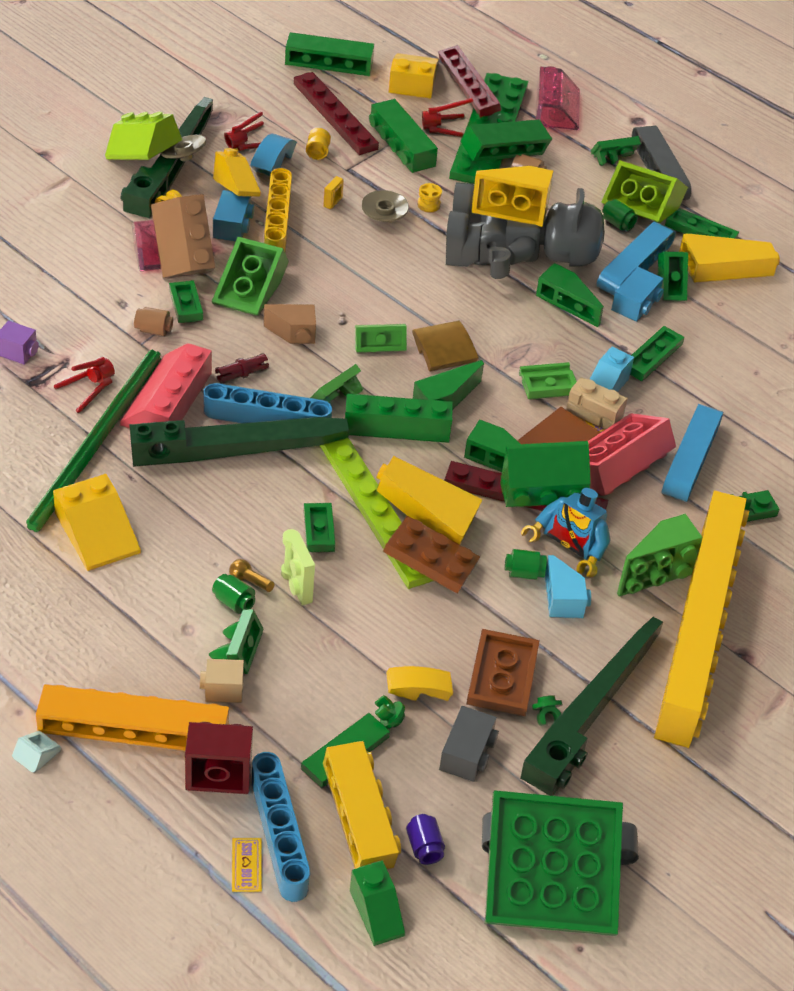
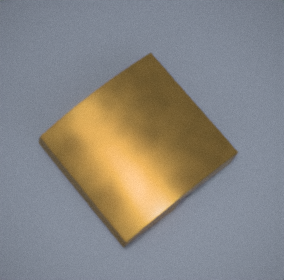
(445, 345)

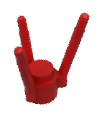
(433, 117)
(238, 136)
(98, 371)

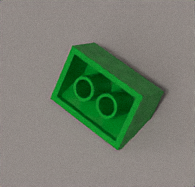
(544, 472)

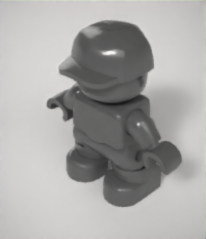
(569, 235)

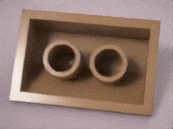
(183, 236)

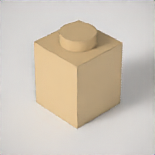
(223, 680)

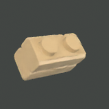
(596, 403)

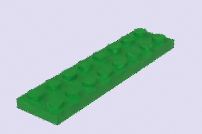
(510, 94)

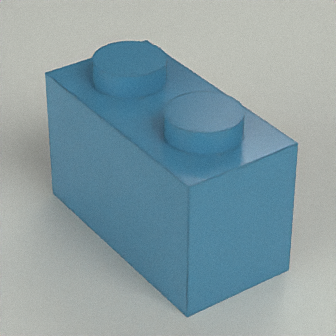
(232, 216)
(637, 294)

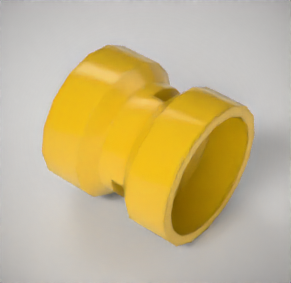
(318, 143)

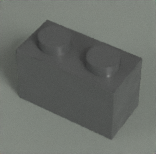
(468, 743)

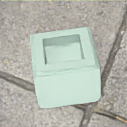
(35, 750)

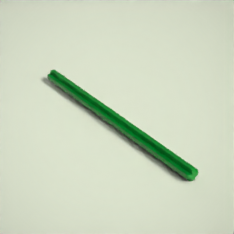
(94, 439)

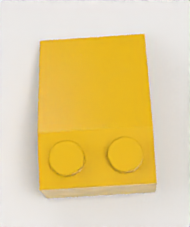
(413, 75)
(513, 193)
(95, 522)

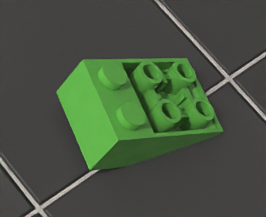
(661, 556)

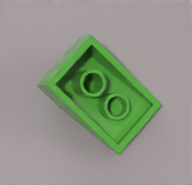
(250, 276)

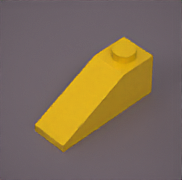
(235, 173)

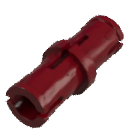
(241, 368)

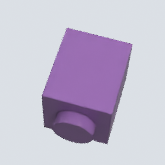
(17, 342)

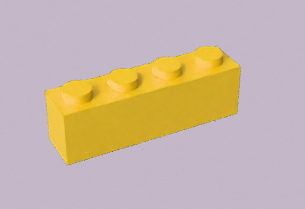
(361, 805)

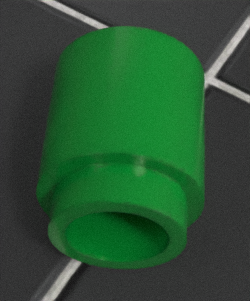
(619, 215)
(525, 564)
(234, 593)

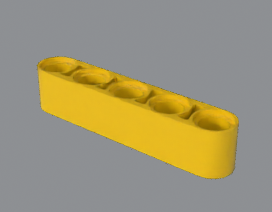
(278, 208)

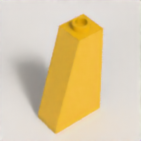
(728, 258)
(428, 498)

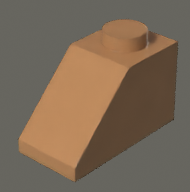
(291, 322)

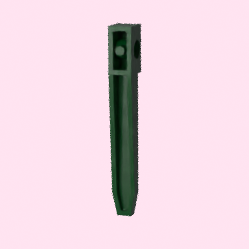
(157, 180)
(173, 443)
(566, 736)

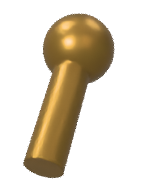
(242, 570)

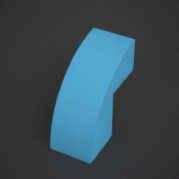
(271, 153)

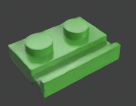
(547, 380)

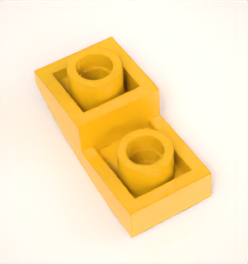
(414, 680)

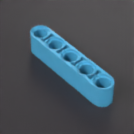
(639, 253)
(254, 405)
(692, 453)
(280, 837)

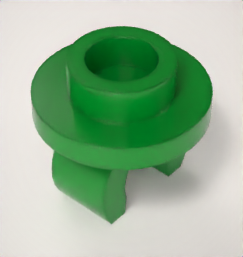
(547, 704)
(390, 713)

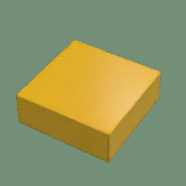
(333, 192)

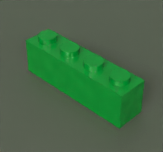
(329, 54)
(403, 135)
(505, 140)
(399, 418)

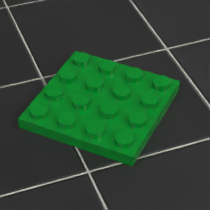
(554, 863)

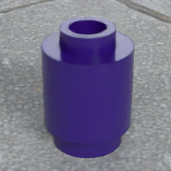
(425, 839)

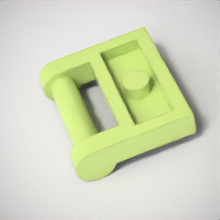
(298, 567)

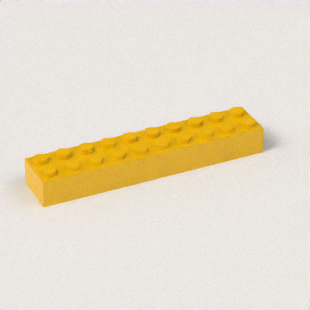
(701, 620)

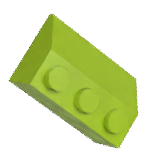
(142, 136)
(645, 191)

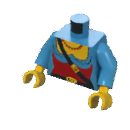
(577, 526)

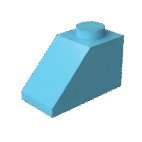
(613, 369)
(565, 590)

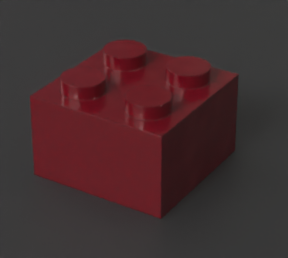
(218, 758)

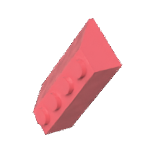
(171, 386)
(627, 450)

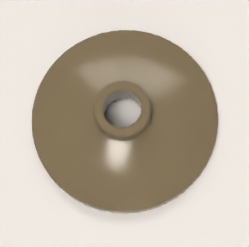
(185, 148)
(385, 206)

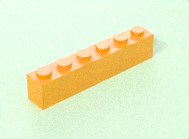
(122, 716)

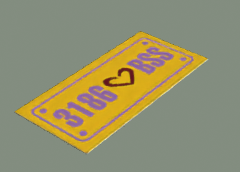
(246, 865)

